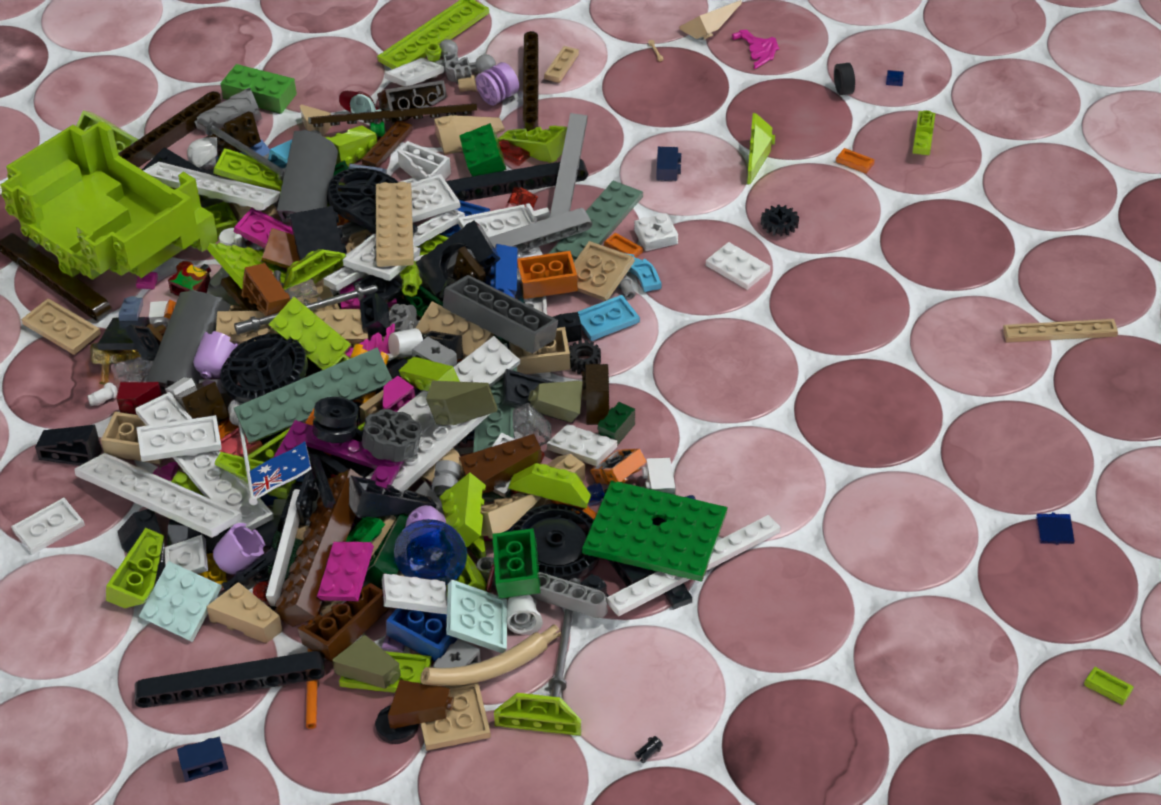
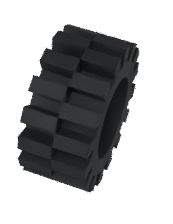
(584, 349)

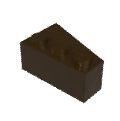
(595, 392)

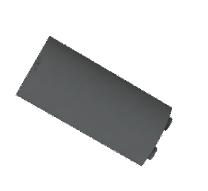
(307, 174)
(190, 319)

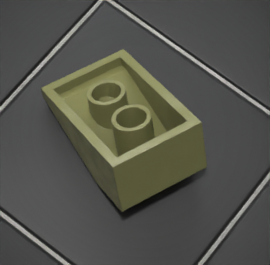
(459, 401)

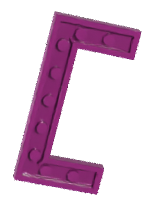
(384, 472)

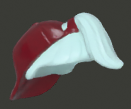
(357, 102)

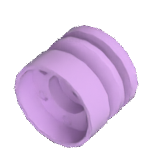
(497, 83)

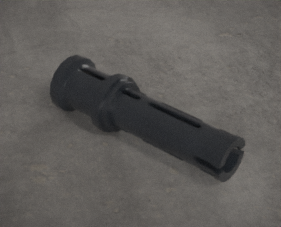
(251, 571)

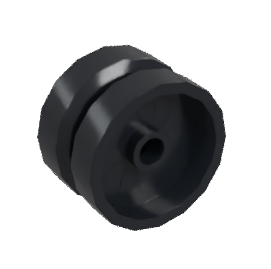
(335, 419)

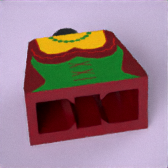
(190, 279)

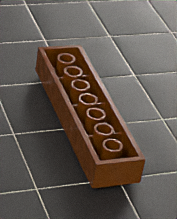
(300, 591)

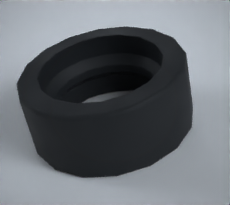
(844, 78)

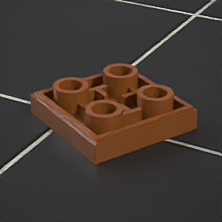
(280, 249)

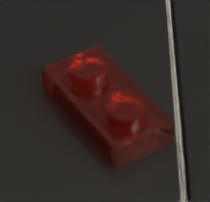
(513, 153)

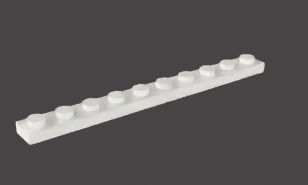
(425, 232)
(724, 550)

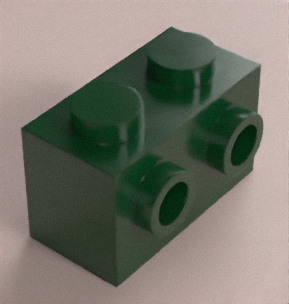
(617, 422)

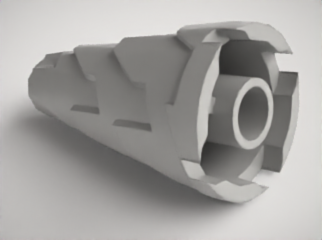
(231, 109)

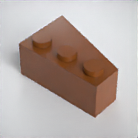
(264, 289)

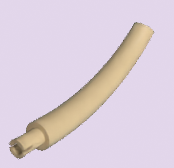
(495, 666)

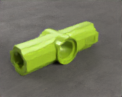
(410, 279)

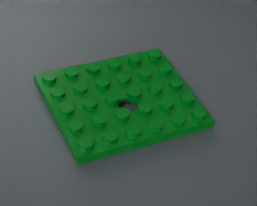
(676, 547)

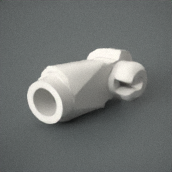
(100, 396)

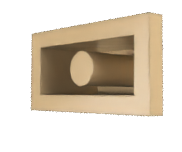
(307, 111)

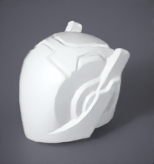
(203, 152)

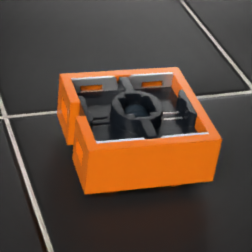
(618, 466)

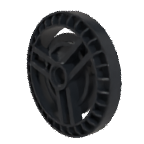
(354, 185)
(263, 366)
(560, 539)

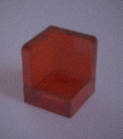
(522, 197)

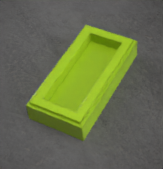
(1108, 685)

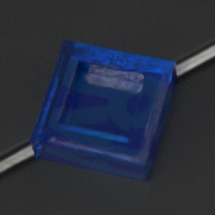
(894, 78)

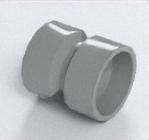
(445, 475)

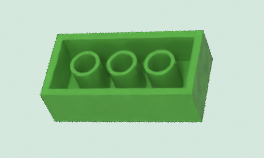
(270, 90)

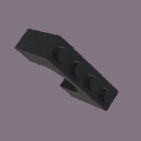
(434, 264)

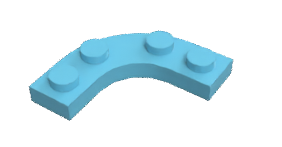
(646, 274)

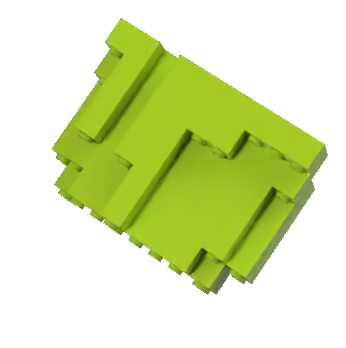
(100, 208)

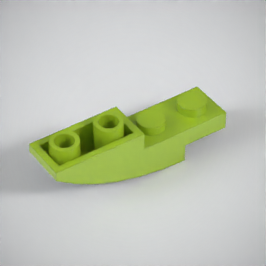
(924, 132)

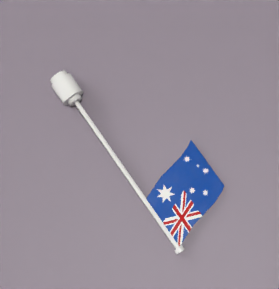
(274, 471)

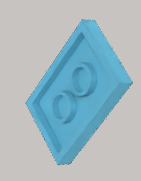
(607, 317)

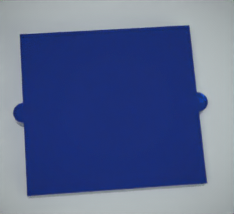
(1055, 528)

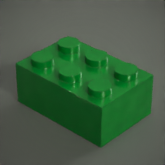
(482, 151)
(516, 563)

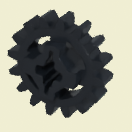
(779, 220)

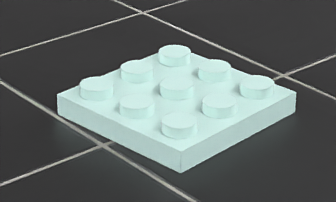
(180, 601)
(476, 616)

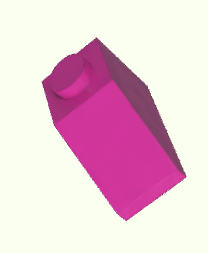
(397, 394)

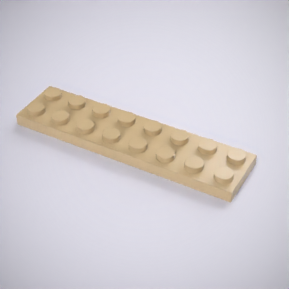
(394, 224)
(344, 321)

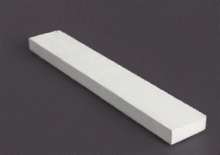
(284, 552)

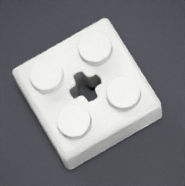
(656, 232)

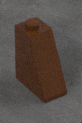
(419, 704)

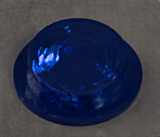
(430, 551)

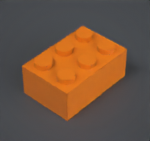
(547, 274)

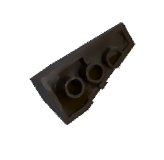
(411, 97)

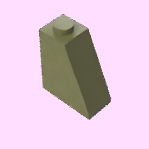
(558, 399)
(367, 664)

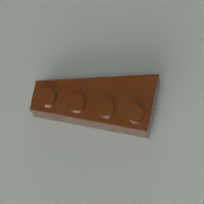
(501, 461)
(344, 623)

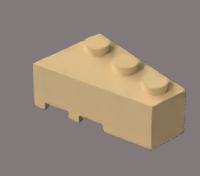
(246, 613)

